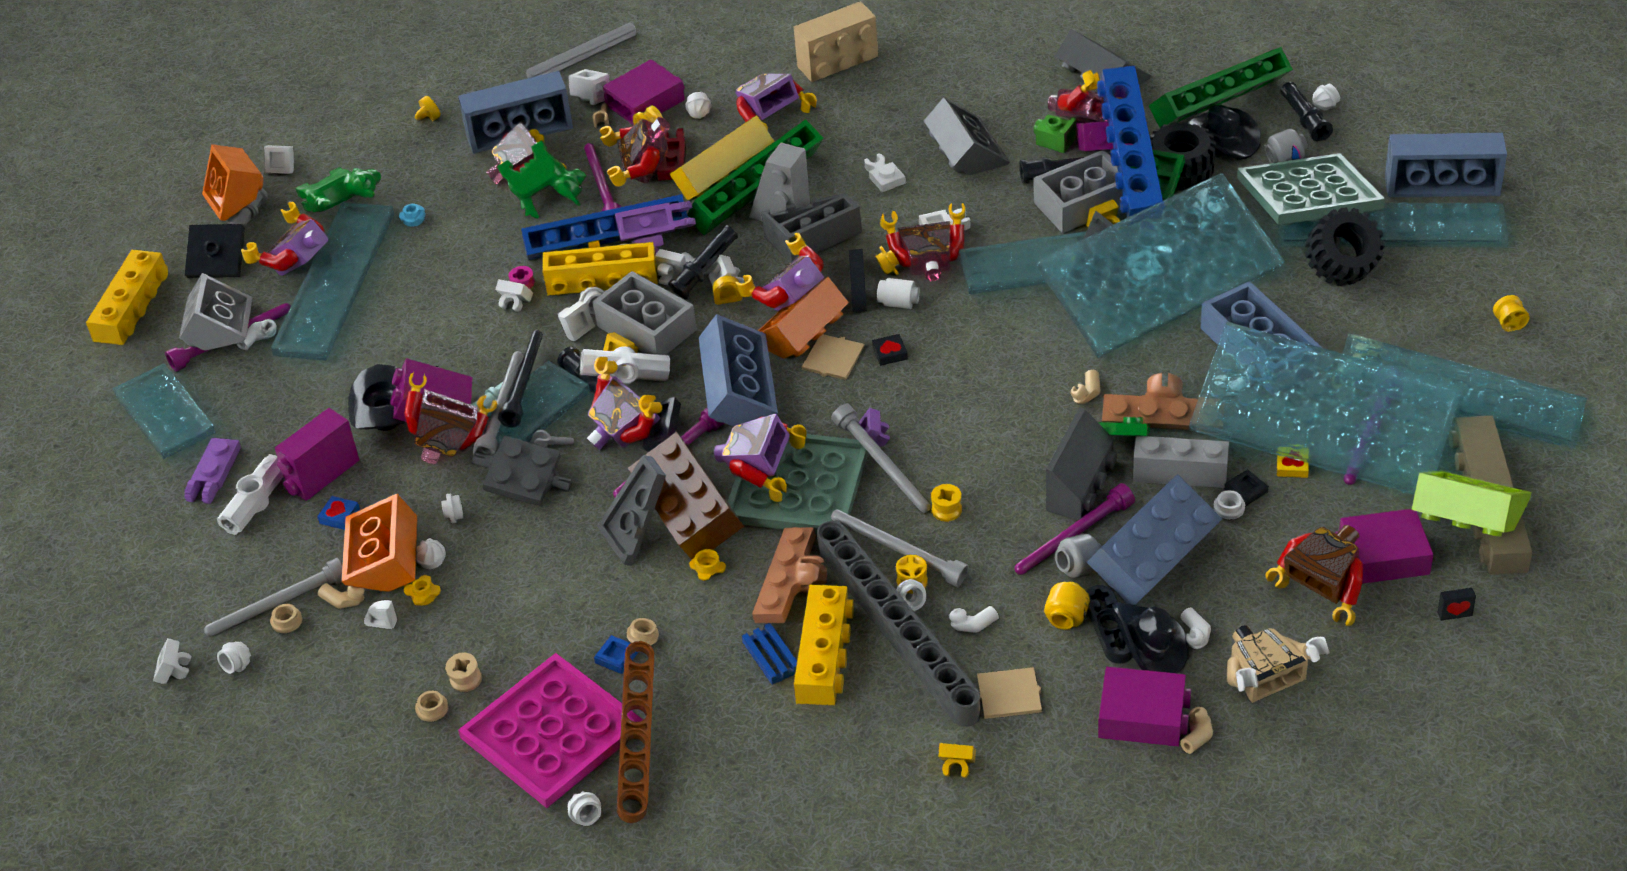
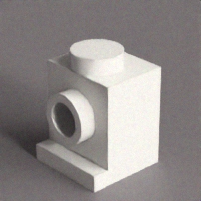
(588, 85)

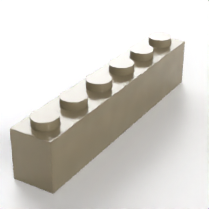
(1482, 458)

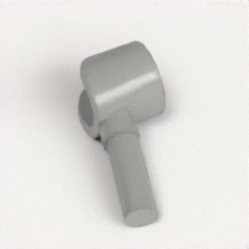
(543, 439)

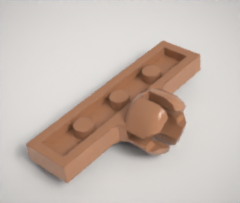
(1159, 406)
(789, 574)

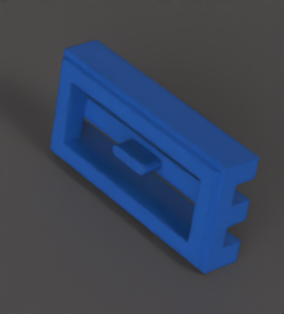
(760, 636)

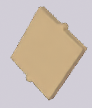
(833, 357)
(1009, 693)

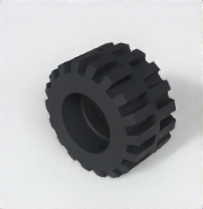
(1193, 143)
(1355, 229)

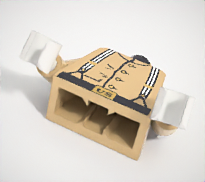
(1269, 661)

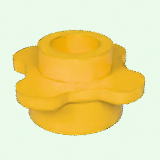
(887, 261)
(707, 564)
(422, 590)

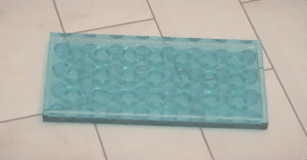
(1159, 264)
(1325, 408)

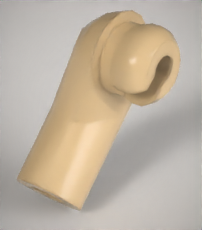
(349, 598)
(1200, 729)

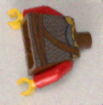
(1325, 565)

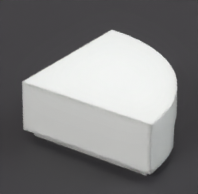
(381, 615)

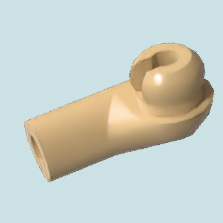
(1090, 390)

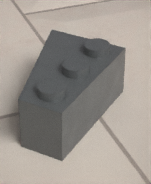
(819, 224)

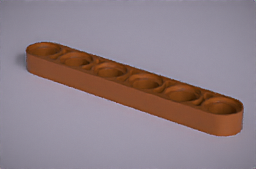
(635, 730)

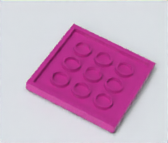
(548, 730)

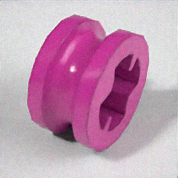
(522, 272)

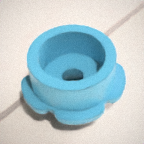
(412, 215)

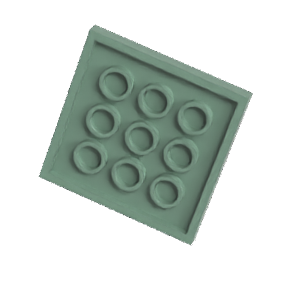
(1309, 188)
(818, 482)

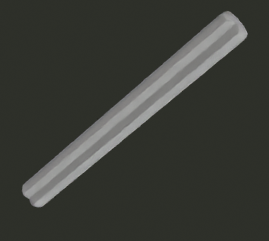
(583, 51)

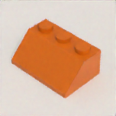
(230, 181)
(804, 320)
(380, 546)

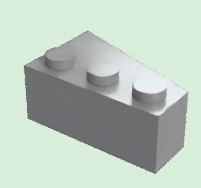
(782, 181)

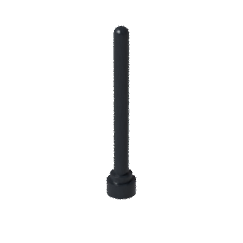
(511, 411)

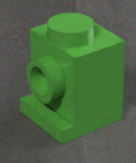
(1055, 133)

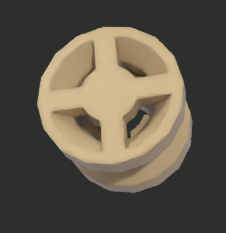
(462, 680)

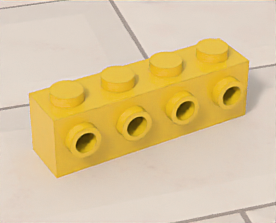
(721, 158)
(597, 267)
(127, 297)
(821, 645)

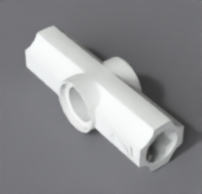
(637, 364)
(251, 495)

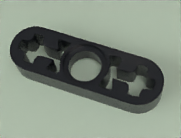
(857, 280)
(1107, 636)

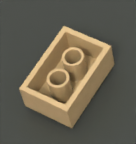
(836, 41)

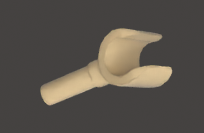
(601, 116)

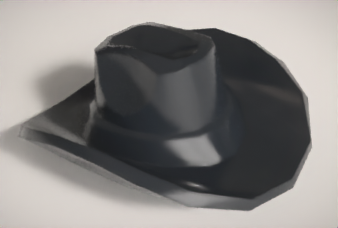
(1232, 129)
(371, 399)
(1152, 637)

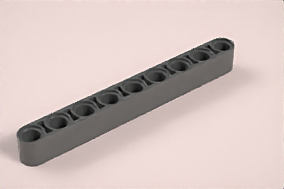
(899, 624)

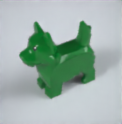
(539, 175)
(338, 188)

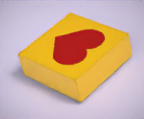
(1291, 468)

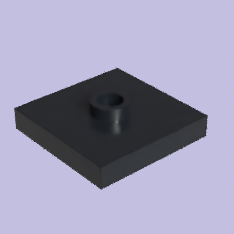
(214, 250)

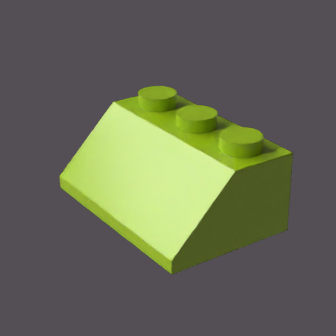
(1469, 502)

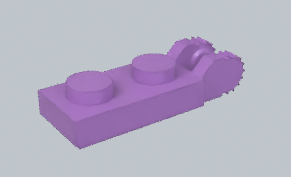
(652, 220)
(212, 469)

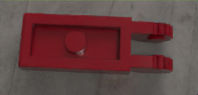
(675, 156)

